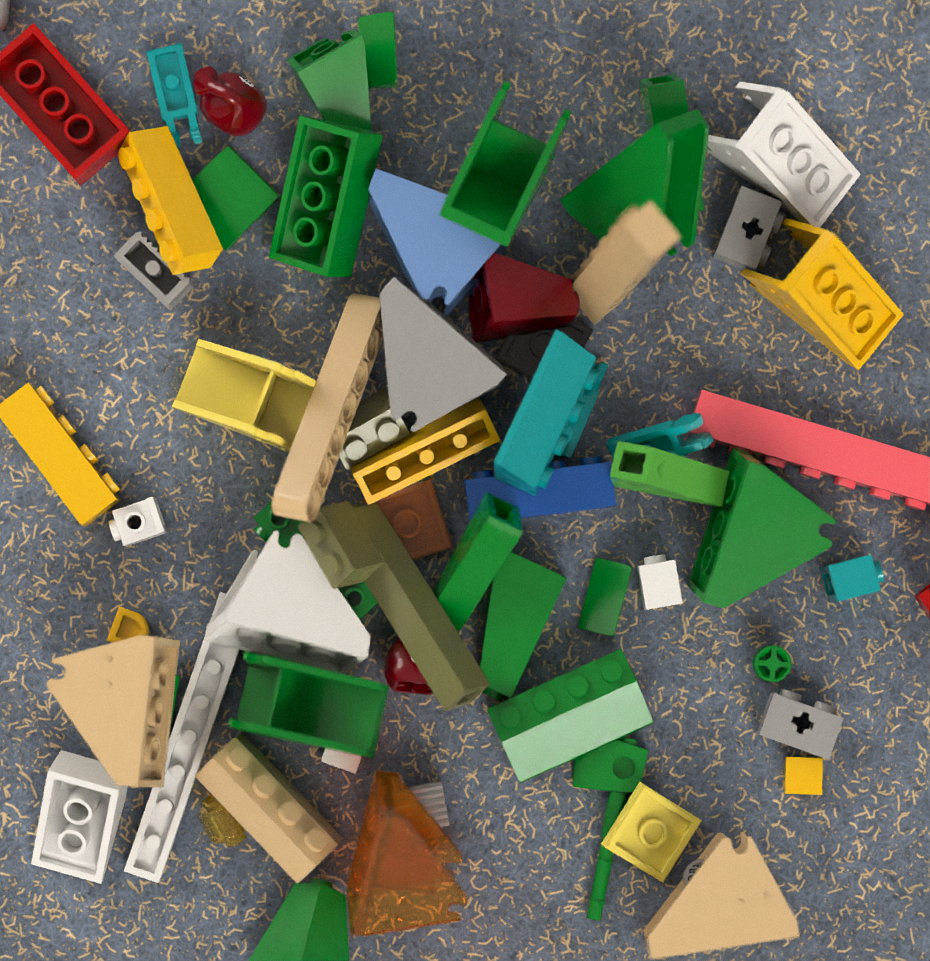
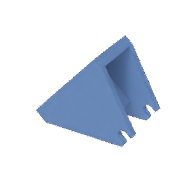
(430, 249)

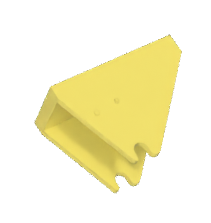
(245, 394)

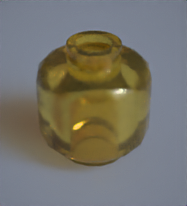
(220, 824)

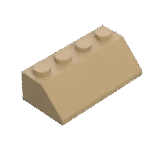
(269, 807)

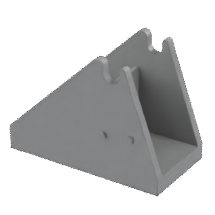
(430, 359)

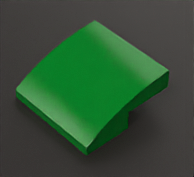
(233, 195)

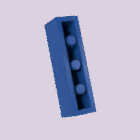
(568, 490)

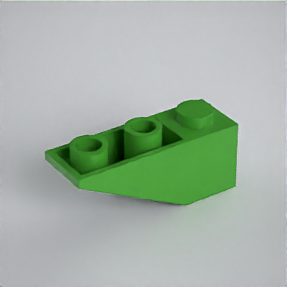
(667, 475)

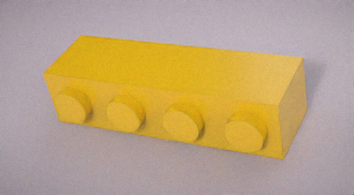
(169, 200)
(426, 451)
(57, 454)

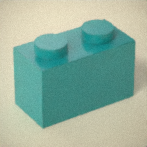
(852, 578)

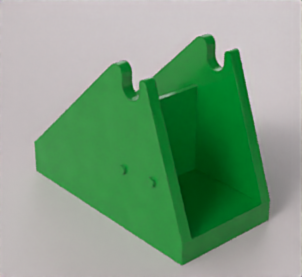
(657, 168)
(500, 175)
(756, 534)
(310, 706)

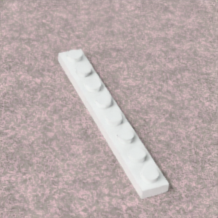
(184, 758)

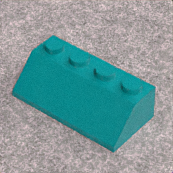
(545, 415)

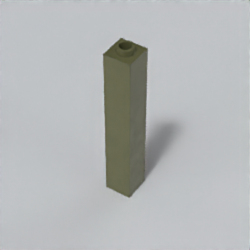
(420, 617)

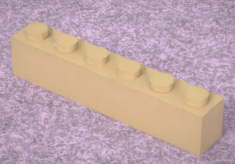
(622, 260)

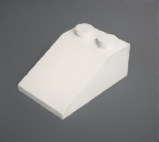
(78, 817)

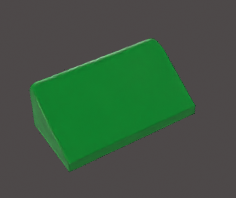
(380, 49)
(604, 597)

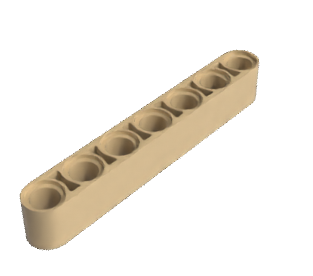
(330, 410)

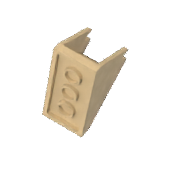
(122, 704)
(723, 905)

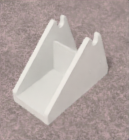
(787, 156)
(289, 611)

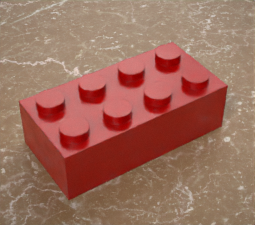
(59, 105)

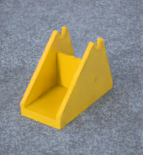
(831, 296)

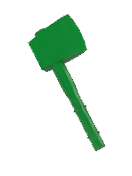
(616, 769)

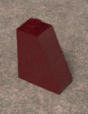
(518, 300)

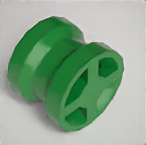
(777, 664)

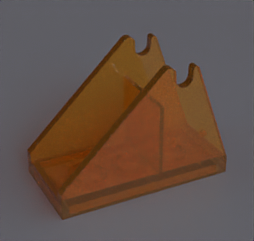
(399, 864)

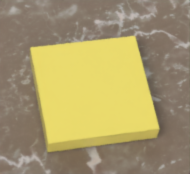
(651, 832)

